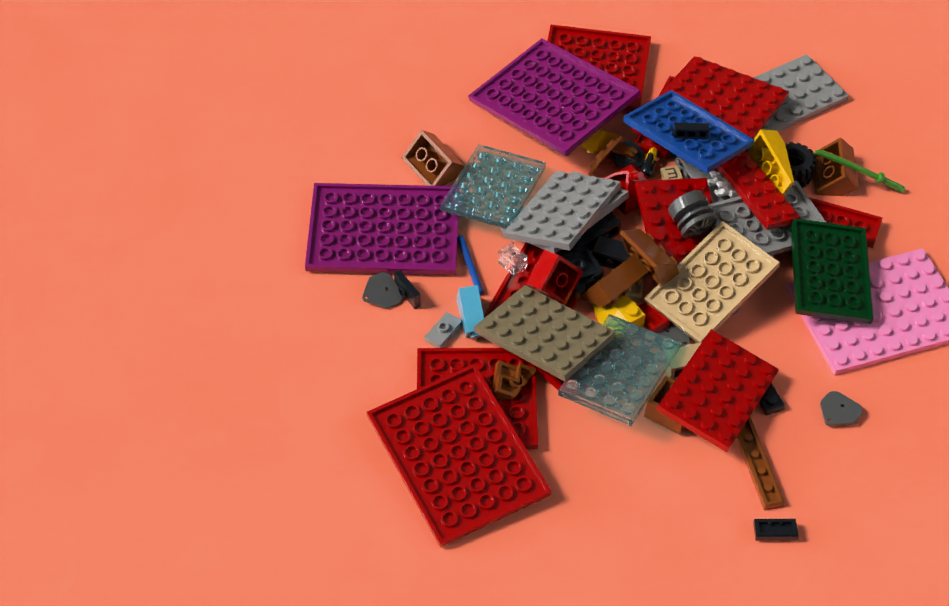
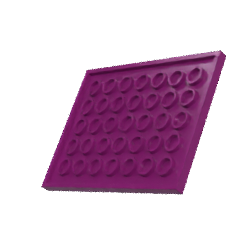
(554, 96)
(381, 229)

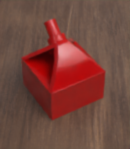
(628, 178)
(554, 277)

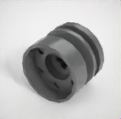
(692, 214)

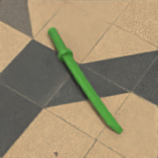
(879, 178)

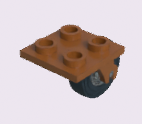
(620, 154)

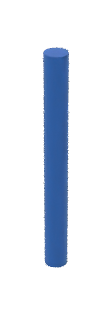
(469, 262)

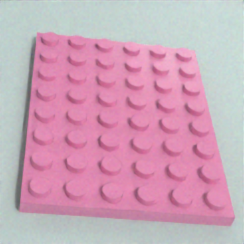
(908, 316)

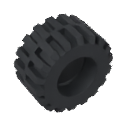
(801, 162)

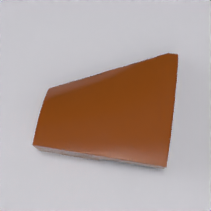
(510, 379)

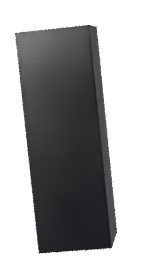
(691, 130)

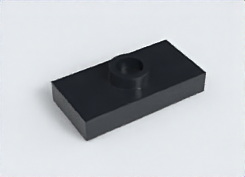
(407, 290)
(775, 529)

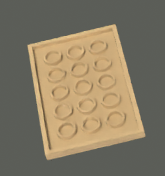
(712, 282)

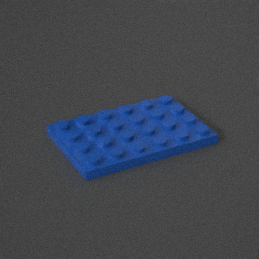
(657, 122)

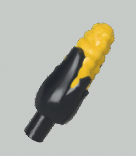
(648, 165)

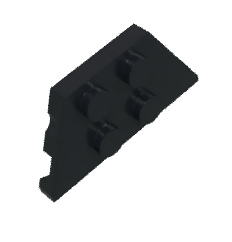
(584, 260)

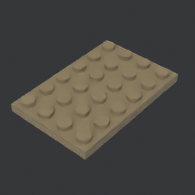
(545, 332)

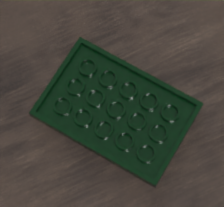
(831, 271)

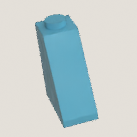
(470, 309)

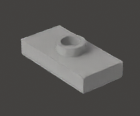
(443, 330)

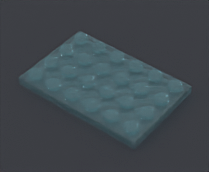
(493, 186)
(623, 372)

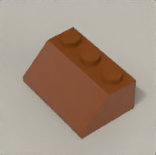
(432, 160)
(832, 177)
(653, 256)
(616, 282)

